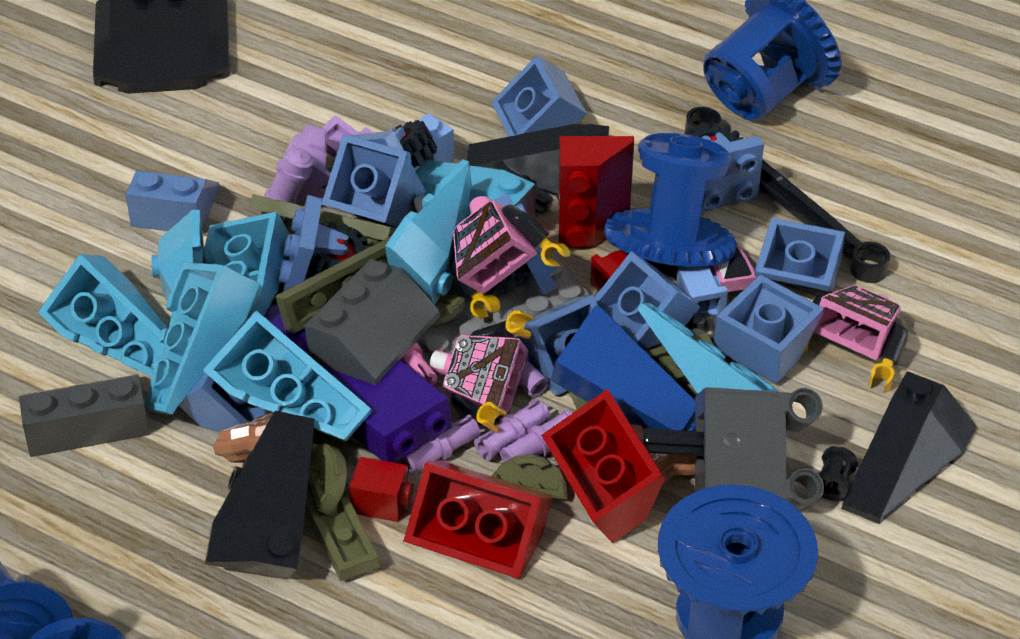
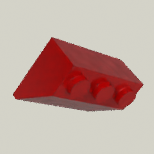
(592, 186)
(606, 465)
(477, 518)

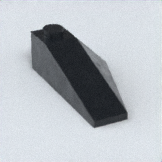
(531, 152)
(913, 442)
(265, 509)

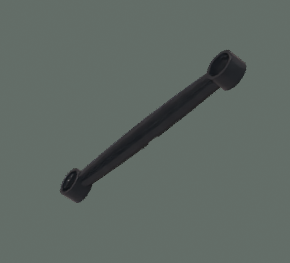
(808, 210)

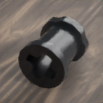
(836, 473)

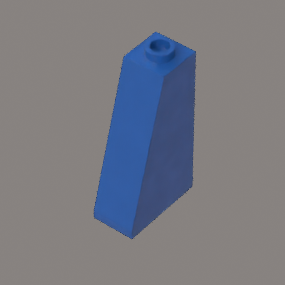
(608, 358)

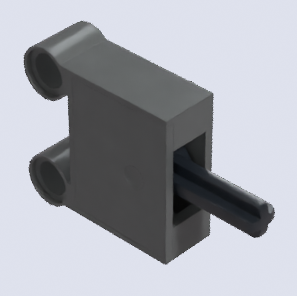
(744, 440)

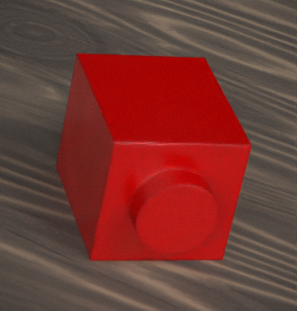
(380, 489)

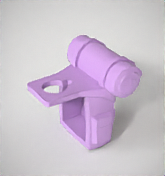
(302, 168)

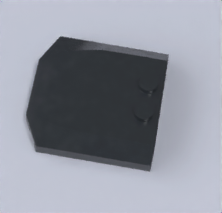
(160, 44)

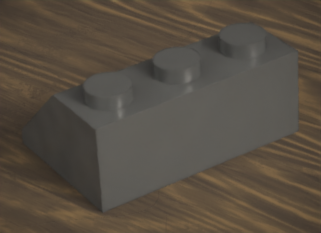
(370, 323)
(83, 415)

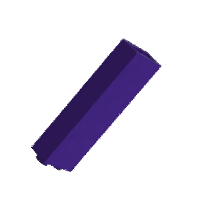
(403, 405)

